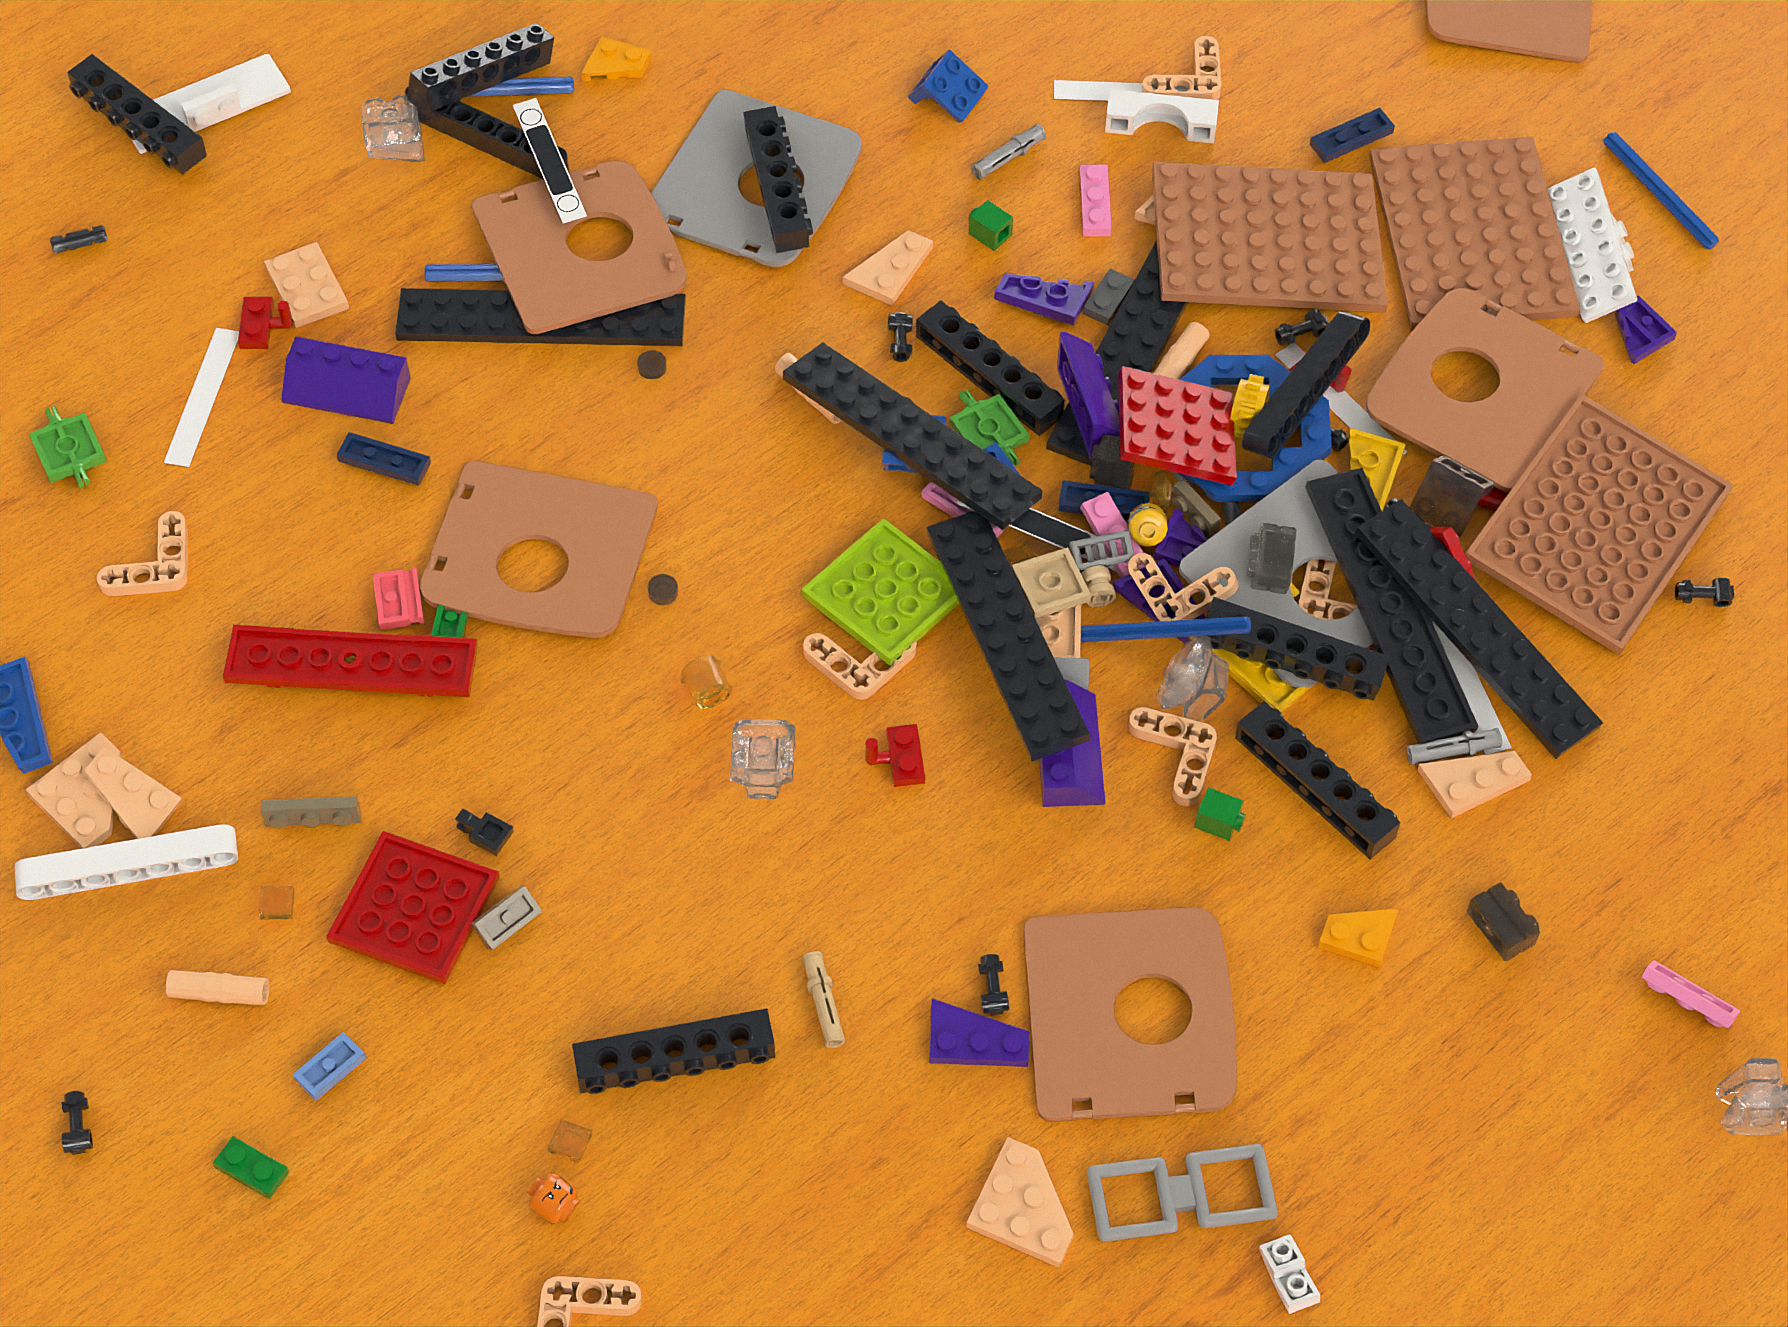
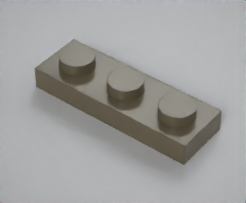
(311, 811)

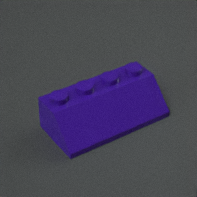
(345, 380)
(1087, 390)
(1076, 773)

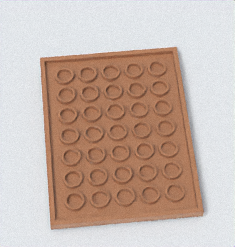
(1474, 222)
(1268, 237)
(1599, 523)

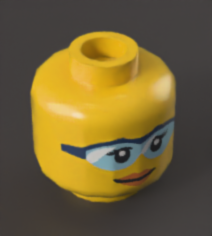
(1147, 524)

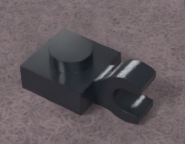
(487, 833)

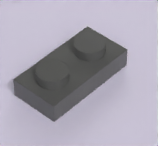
(1108, 297)

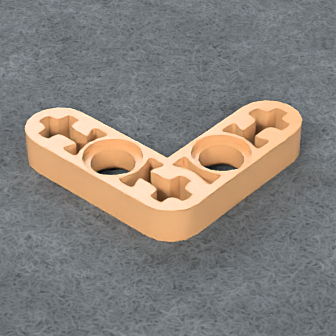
(1201, 79)
(164, 566)
(1319, 599)
(1180, 601)
(862, 672)
(1191, 747)
(563, 1308)

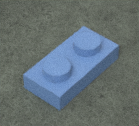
(329, 1066)

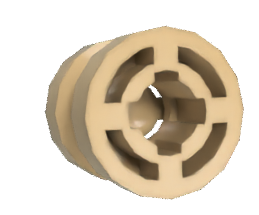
(1097, 581)

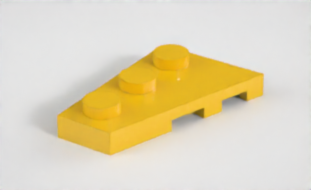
(1378, 458)

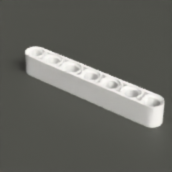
(125, 862)

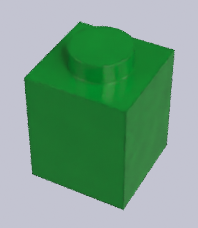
(990, 225)
(1220, 814)

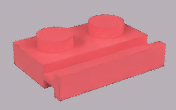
(398, 598)

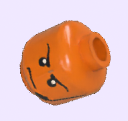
(553, 1198)

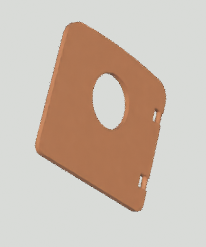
(1519, 26)
(555, 285)
(1511, 425)
(593, 523)
(1078, 1048)

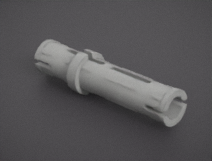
(1016, 146)
(1467, 744)

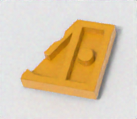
(616, 60)
(1359, 934)

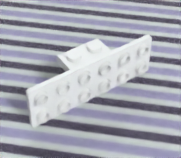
(224, 94)
(1593, 245)

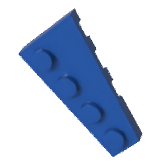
(21, 717)

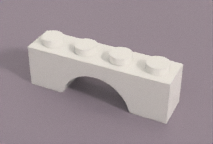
(1191, 115)

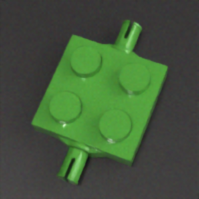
(990, 422)
(67, 447)

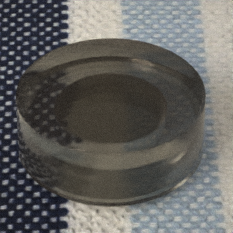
(652, 364)
(662, 589)

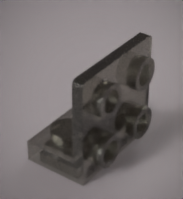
(1449, 494)

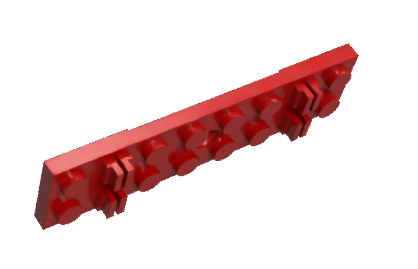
(381, 665)

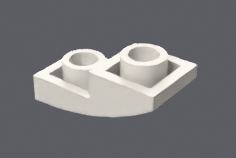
(1289, 1274)

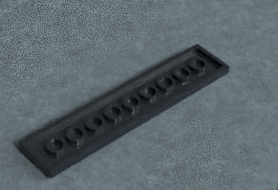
(492, 317)
(1131, 341)
(913, 435)
(1393, 618)
(1479, 628)
(1008, 635)

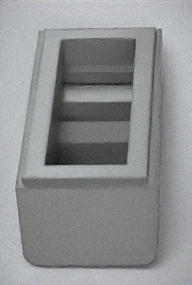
(1074, 547)

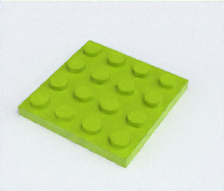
(883, 591)

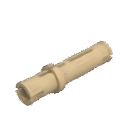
(820, 987)

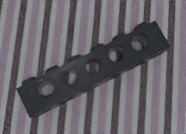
(480, 68)
(136, 114)
(776, 179)
(990, 367)
(1309, 645)
(1321, 795)
(658, 1042)

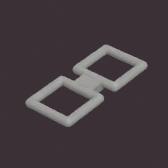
(1181, 1192)

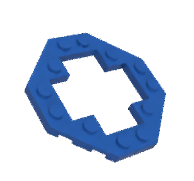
(1314, 429)

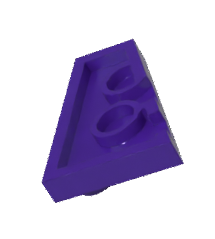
(1050, 299)
(1129, 590)
(974, 1039)

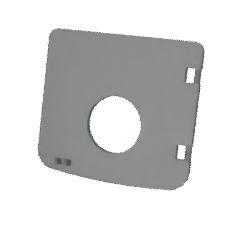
(706, 173)
(1229, 548)

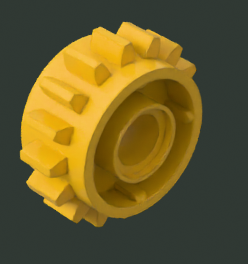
(1248, 402)

